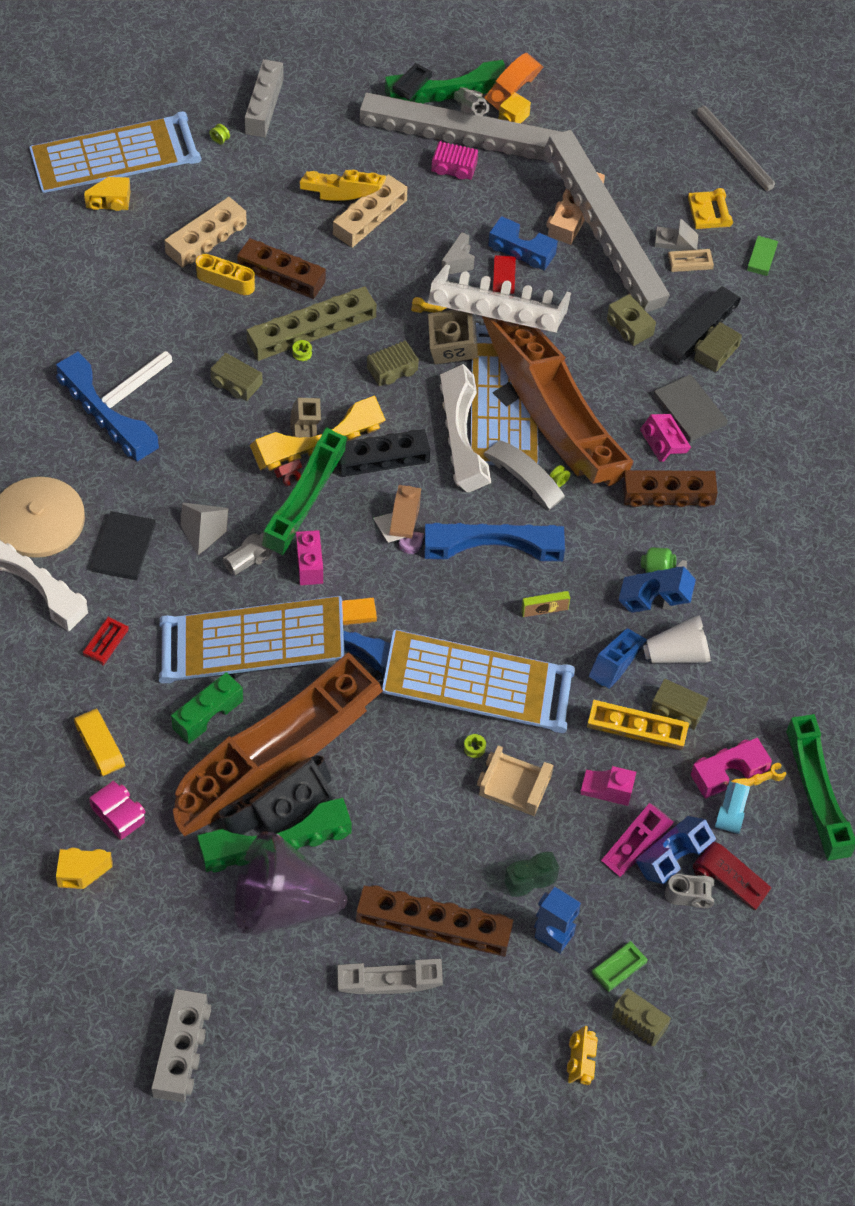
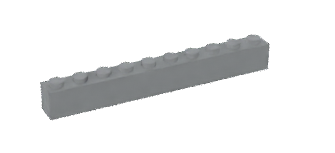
(455, 126)
(606, 221)

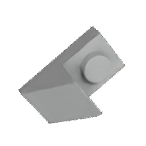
(677, 239)
(458, 256)

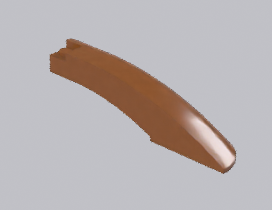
(555, 402)
(274, 743)

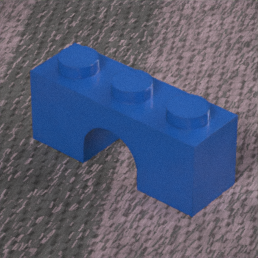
(535, 252)
(672, 584)
(687, 837)
(556, 919)

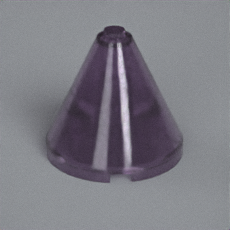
(282, 888)

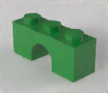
(193, 717)

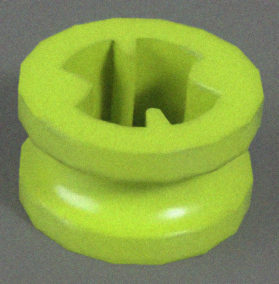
(219, 134)
(304, 345)
(560, 476)
(469, 750)

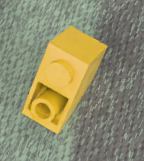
(109, 194)
(81, 868)

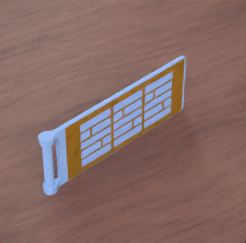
(113, 153)
(489, 416)
(253, 638)
(476, 680)

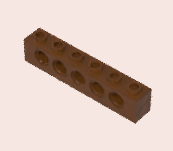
(442, 931)

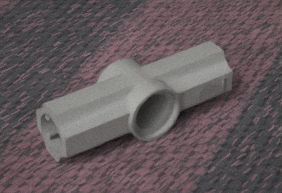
(471, 102)
(247, 554)

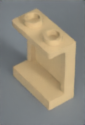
(514, 782)

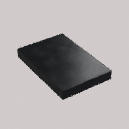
(123, 545)
(292, 797)

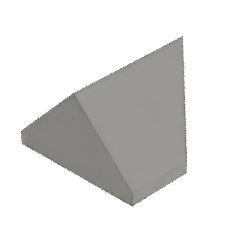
(203, 524)

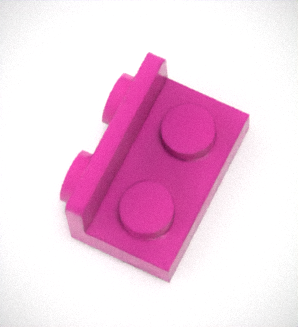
(664, 436)

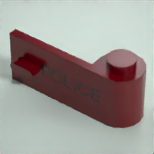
(721, 864)

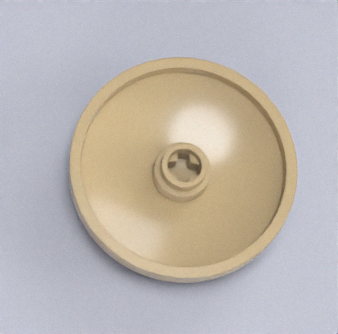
(40, 516)

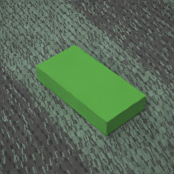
(762, 255)
(619, 966)

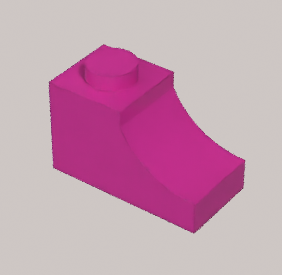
(609, 785)

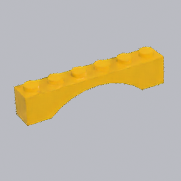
(277, 448)

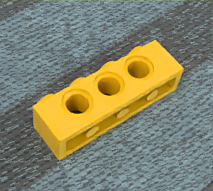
(637, 725)

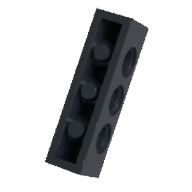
(398, 451)

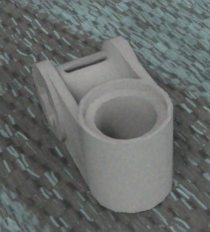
(692, 889)

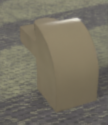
(305, 417)

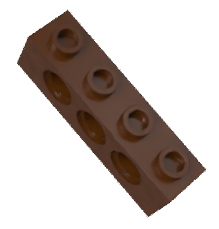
(282, 268)
(669, 488)

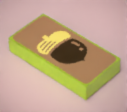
(545, 604)

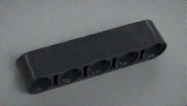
(712, 312)
(240, 815)

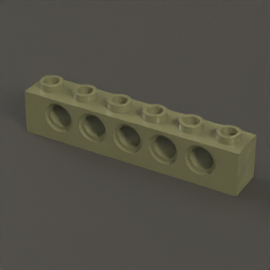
(311, 323)

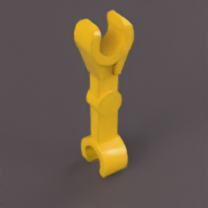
(419, 305)
(758, 779)

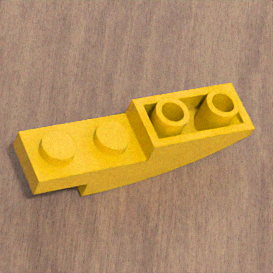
(345, 187)

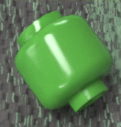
(658, 559)

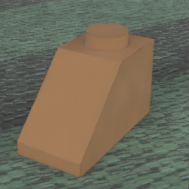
(405, 511)

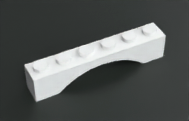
(459, 391)
(64, 605)

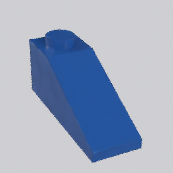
(616, 658)

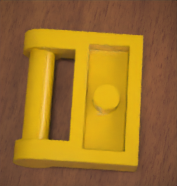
(703, 210)

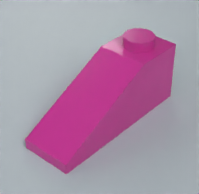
(638, 838)

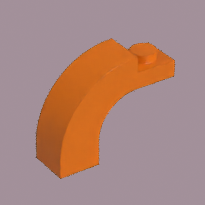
(519, 72)

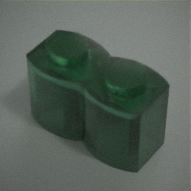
(526, 875)

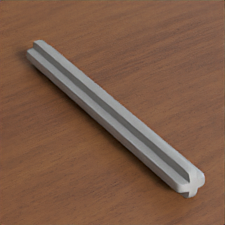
(735, 148)

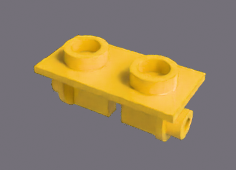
(582, 1044)

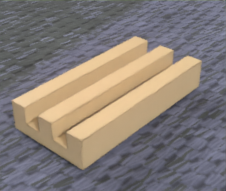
(690, 263)

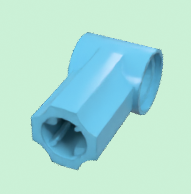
(731, 813)

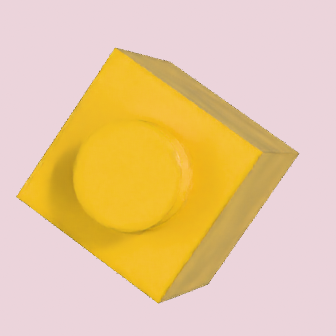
(514, 109)

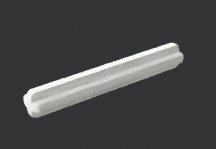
(137, 379)

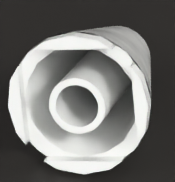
(679, 644)

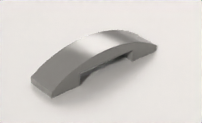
(527, 471)
(390, 979)

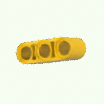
(225, 274)
(99, 741)

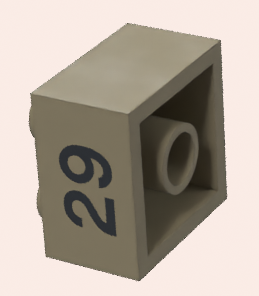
(452, 336)

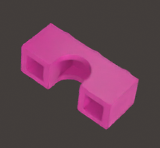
(746, 757)

